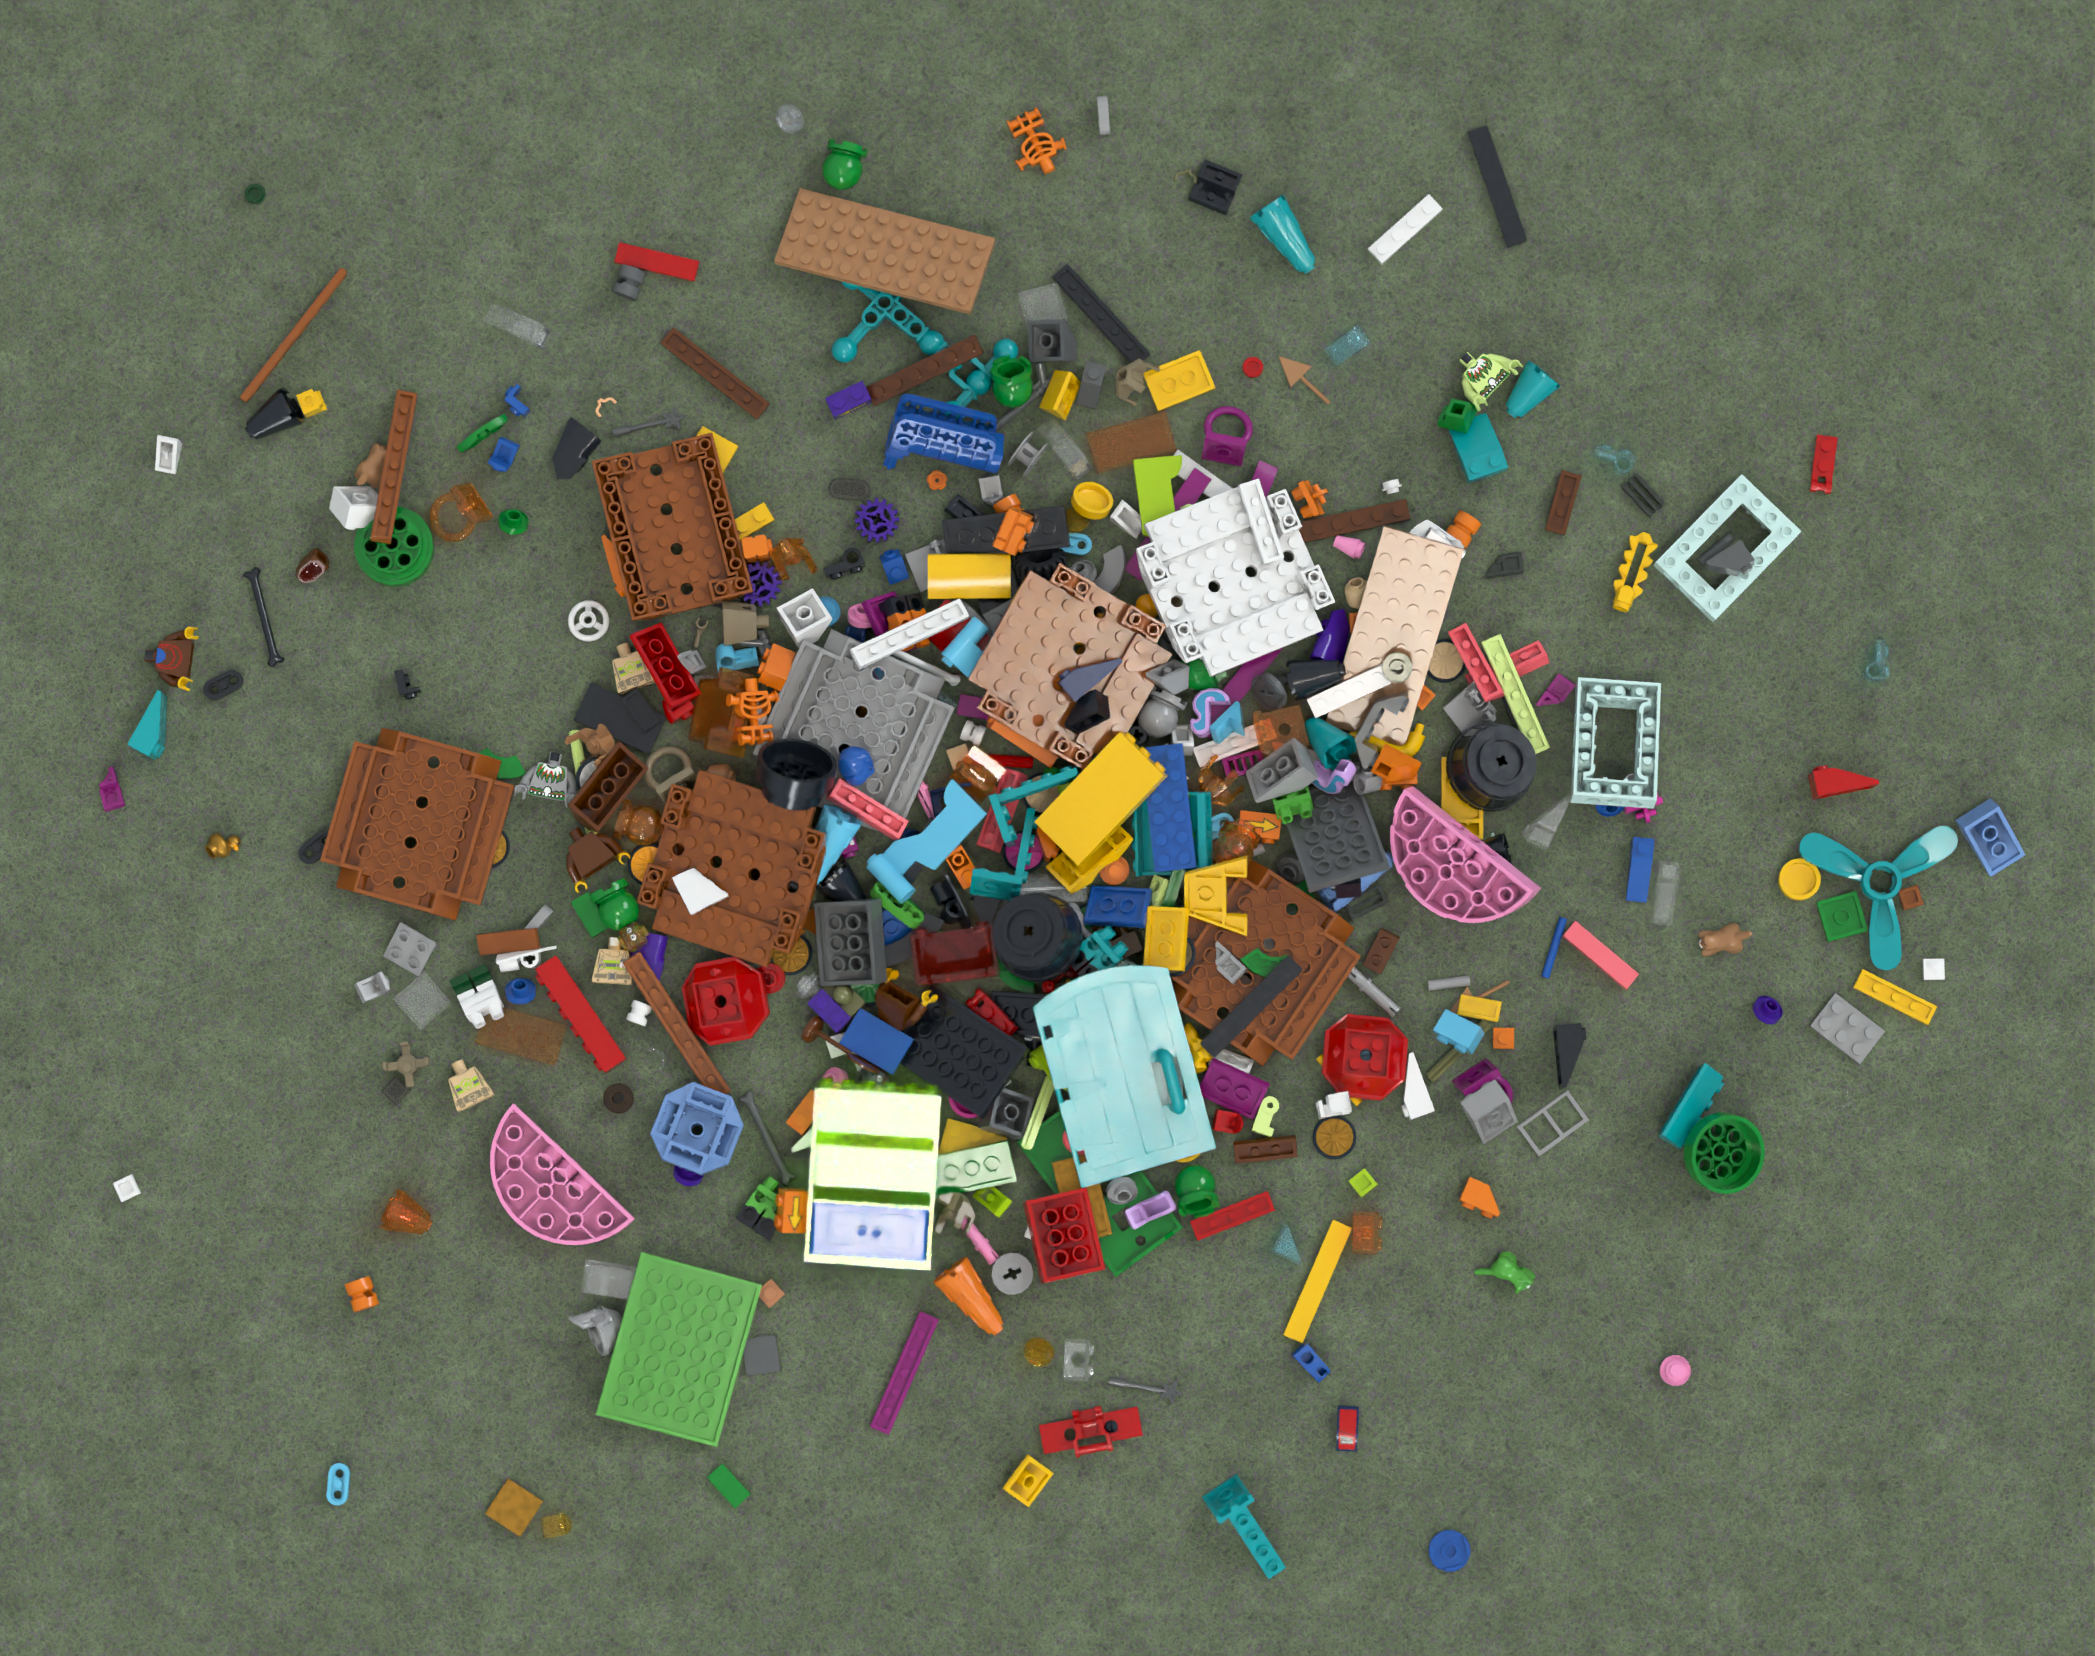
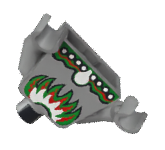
(548, 781)

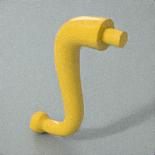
(1410, 748)

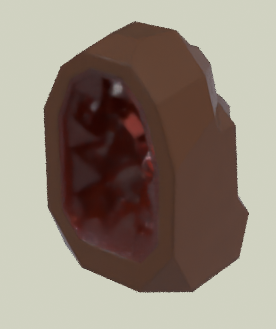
(312, 566)

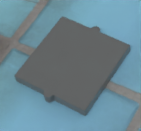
(761, 1355)

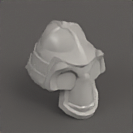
(601, 1326)

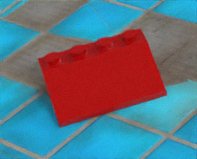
(1063, 1235)

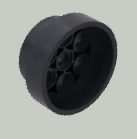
(795, 773)

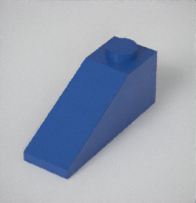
(1639, 869)

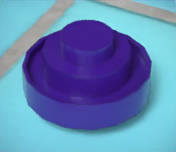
(1767, 1010)
(686, 1177)

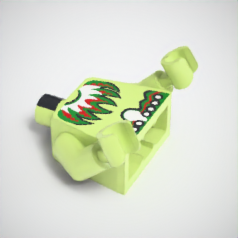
(1485, 375)

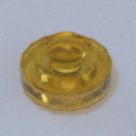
(1075, 521)
(1038, 1352)

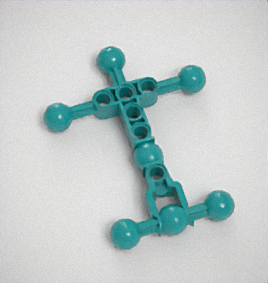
(929, 341)

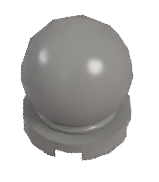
(1160, 714)

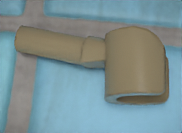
(700, 630)

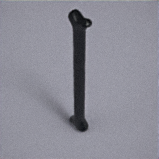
(274, 656)

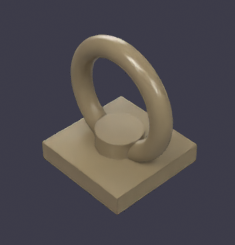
(685, 778)

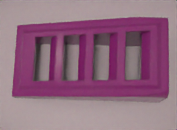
(1226, 766)

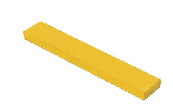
(1317, 1281)

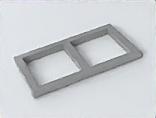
(1561, 1135)

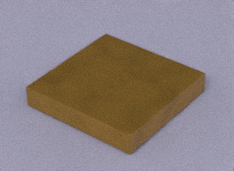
(514, 1507)

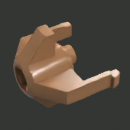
(598, 742)

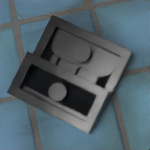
(1215, 187)

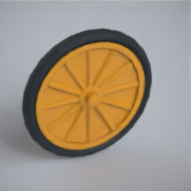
(639, 860)

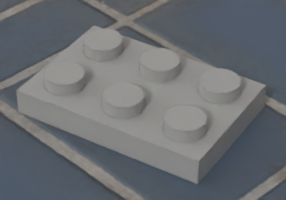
(1847, 1028)

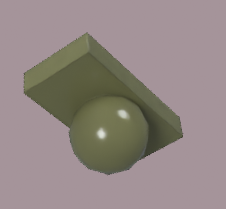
(845, 998)

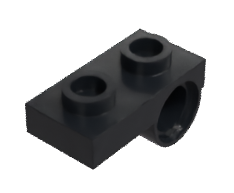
(835, 571)

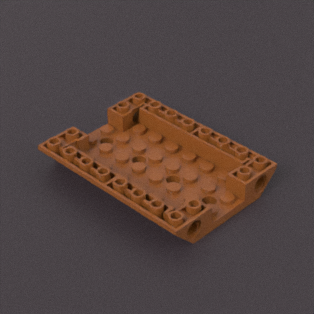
(699, 523)

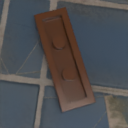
(1563, 503)
(1265, 1149)

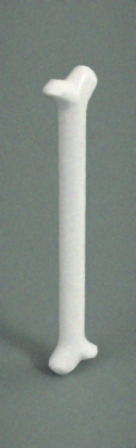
(952, 679)

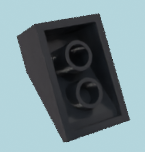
(1568, 1044)

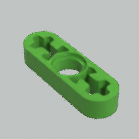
(907, 913)

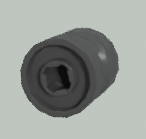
(628, 282)

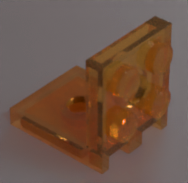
(1267, 726)

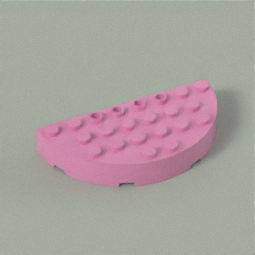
(1452, 867)
(548, 1188)

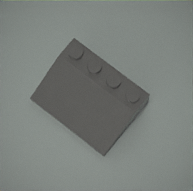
(850, 942)

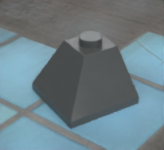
(1051, 341)

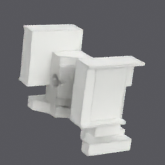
(1335, 1105)

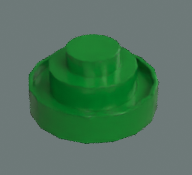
(513, 521)

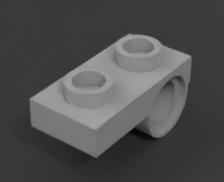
(1365, 781)

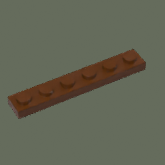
(925, 370)
(715, 373)
(1354, 521)

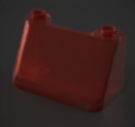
(954, 955)

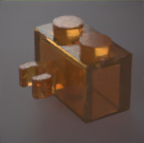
(1365, 1232)

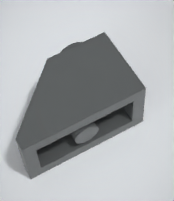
(1091, 385)
(1732, 560)

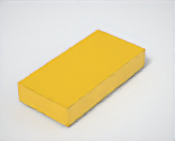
(1479, 1008)

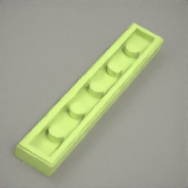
(1514, 692)

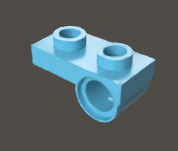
(737, 659)

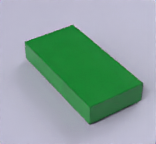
(589, 915)
(728, 1485)

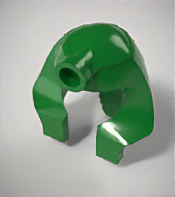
(1199, 676)

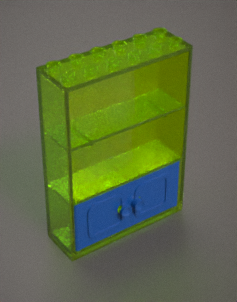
(873, 1174)

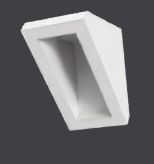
(1127, 519)
(1184, 735)

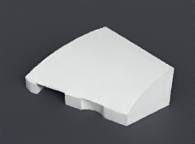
(697, 890)

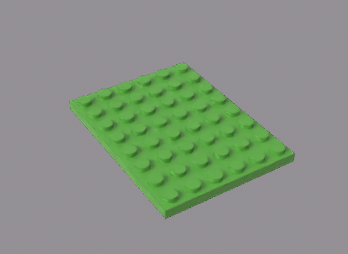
(678, 1349)

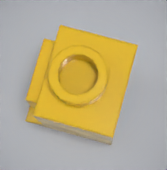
(311, 402)

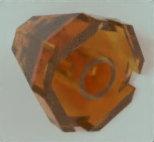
(405, 1215)

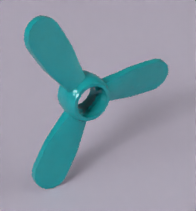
(1884, 924)

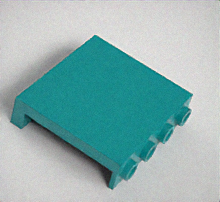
(1201, 824)

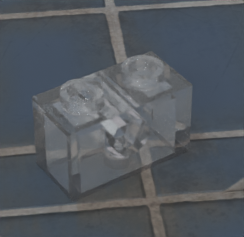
(1072, 1348)

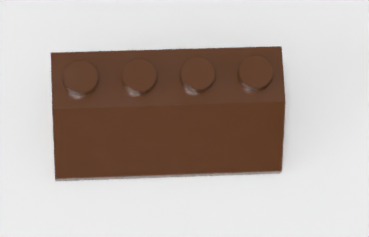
(607, 787)

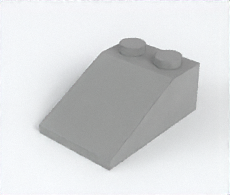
(1282, 772)
(1489, 1111)

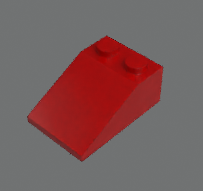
(1833, 781)

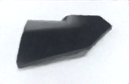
(573, 449)
(946, 895)

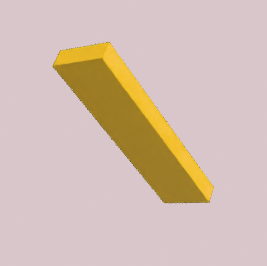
(1895, 997)

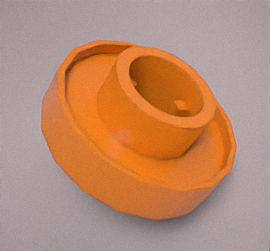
(1115, 872)

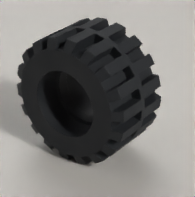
(1040, 562)

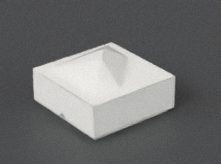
(1933, 969)

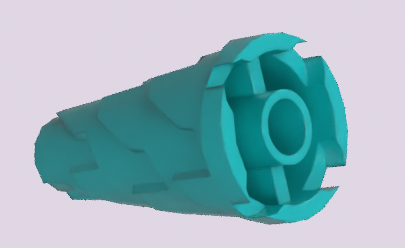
(1283, 231)

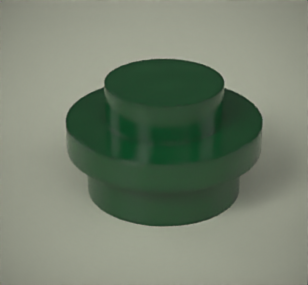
(255, 194)

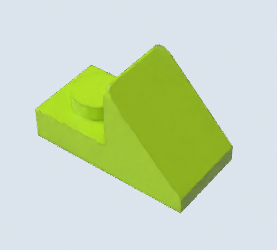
(992, 1200)

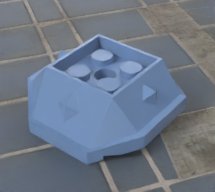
(700, 1107)

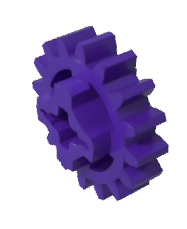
(867, 516)
(768, 587)

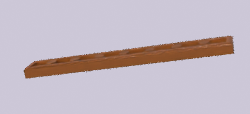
(293, 335)
(393, 467)
(675, 1023)

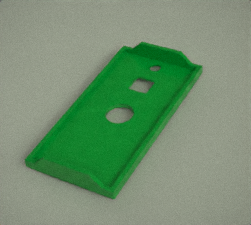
(1120, 1247)

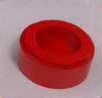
(1252, 367)

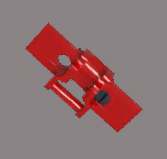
(1090, 1423)

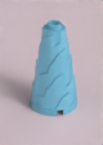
(839, 831)

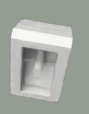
(167, 454)

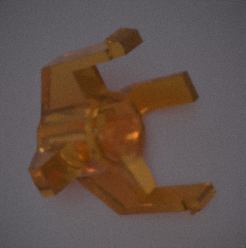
(790, 552)
(1216, 785)

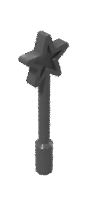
(670, 419)
(1167, 1391)

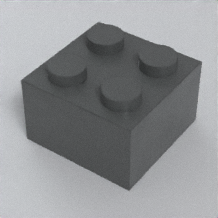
(1008, 1115)

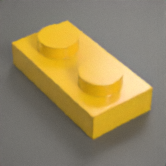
(753, 520)

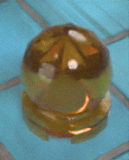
(639, 824)
(1235, 841)

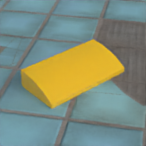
(969, 576)

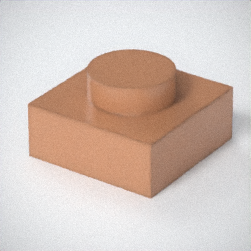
(770, 1293)

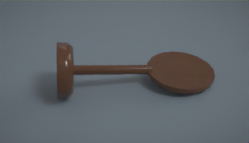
(813, 1030)

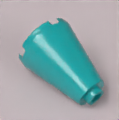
(1530, 390)
(1329, 742)

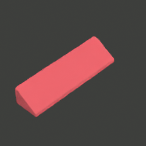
(1525, 659)
(1476, 663)
(867, 809)
(990, 835)
(1600, 955)

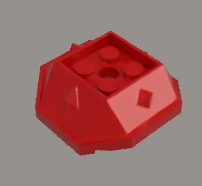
(744, 994)
(1361, 1078)

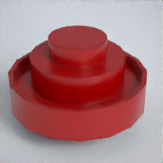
(773, 977)

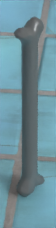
(787, 1176)

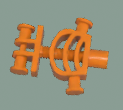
(1043, 159)
(754, 731)

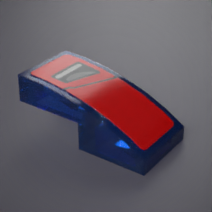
(1347, 1428)

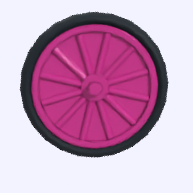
(1011, 854)

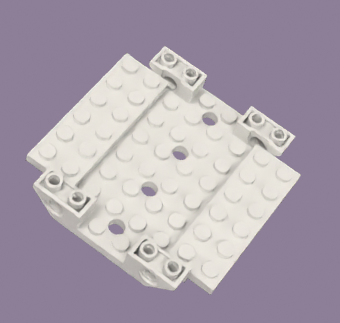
(1247, 613)

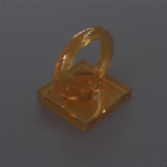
(468, 503)
(980, 771)

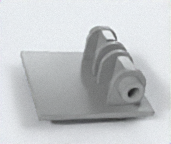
(919, 562)
(1470, 708)
(409, 949)

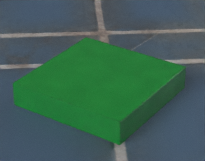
(1841, 916)

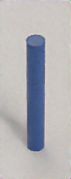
(1554, 947)

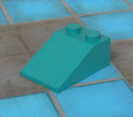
(1479, 450)
(151, 730)

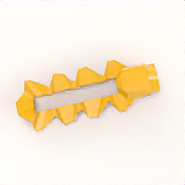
(1624, 593)

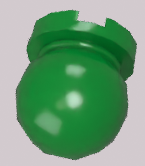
(843, 165)
(1011, 381)
(616, 905)
(1196, 1191)

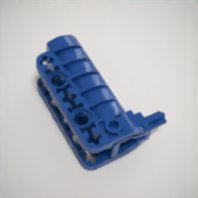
(943, 435)

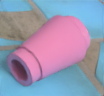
(1350, 546)

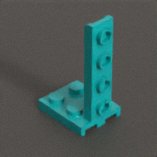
(1027, 788)
(1002, 884)
(1230, 1502)

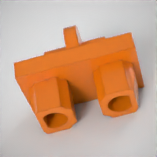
(1306, 491)

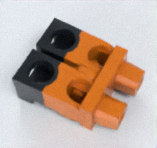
(903, 610)

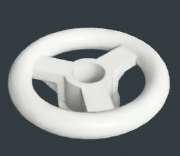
(588, 604)

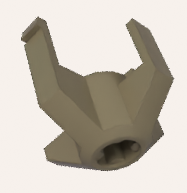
(1131, 378)
(407, 1064)
(955, 1207)

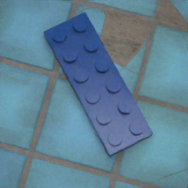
(1171, 813)

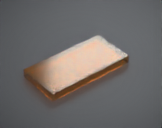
(1131, 440)
(523, 1036)

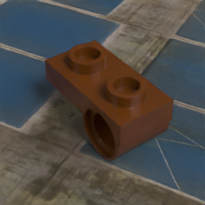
(1381, 950)

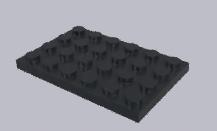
(962, 1053)

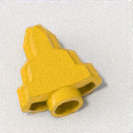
(1199, 1054)

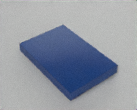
(1117, 906)
(876, 1041)

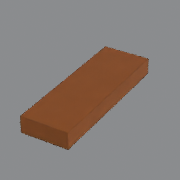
(508, 941)

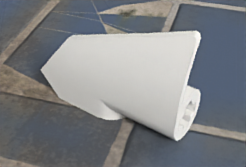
(511, 961)

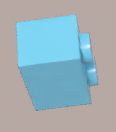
(1458, 1032)

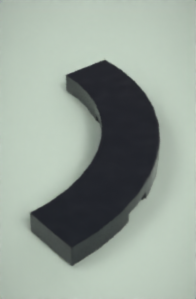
(901, 949)

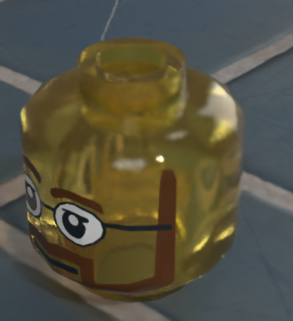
(633, 937)

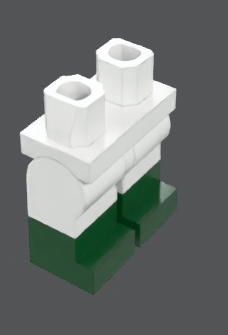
(478, 1003)

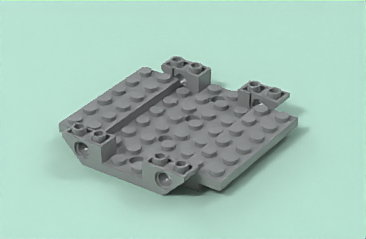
(900, 725)

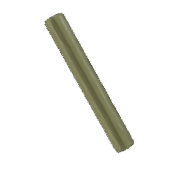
(1450, 1057)

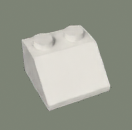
(354, 505)
(805, 617)

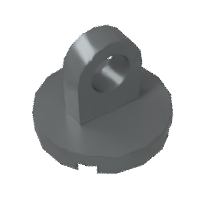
(1270, 691)

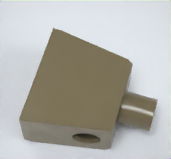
(741, 622)

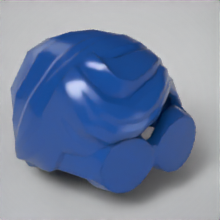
(855, 765)

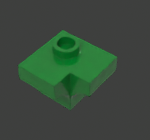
(1457, 416)

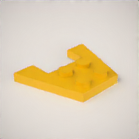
(1207, 894)

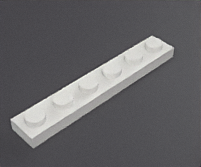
(909, 633)

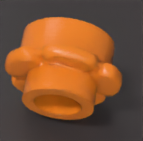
(937, 474)

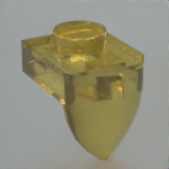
(556, 1525)

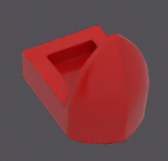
(683, 712)
(1227, 1121)

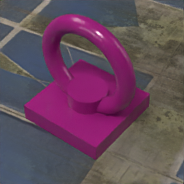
(1224, 447)
(1478, 1075)

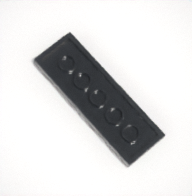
(978, 532)

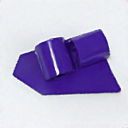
(1333, 638)
(654, 953)

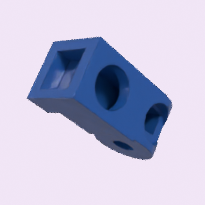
(1311, 1362)

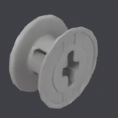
(1027, 454)
(1013, 1261)

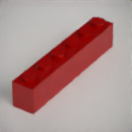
(580, 1013)

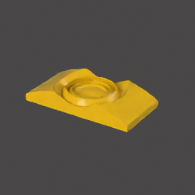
(1463, 813)
(1077, 877)

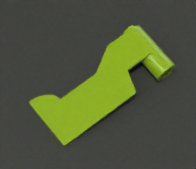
(1154, 486)

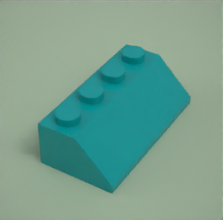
(1691, 1105)

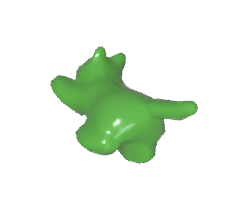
(1507, 1268)

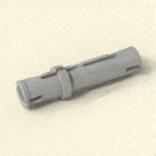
(1366, 985)

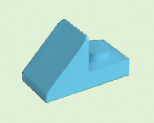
(1228, 722)

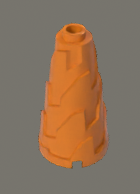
(964, 1288)

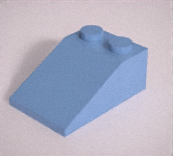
(1990, 837)

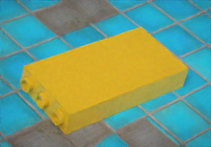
(1101, 798)

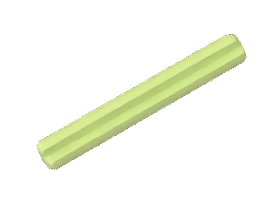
(1037, 1114)

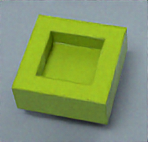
(1362, 1182)

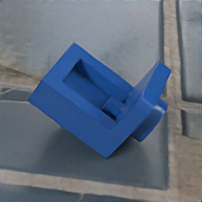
(516, 406)
(503, 454)
(894, 566)

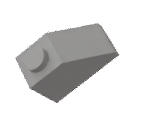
(1170, 676)

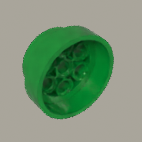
(396, 574)
(1734, 1173)

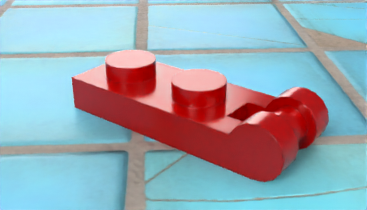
(1823, 463)
(991, 1012)

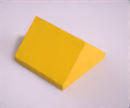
(1060, 394)
(1028, 1480)

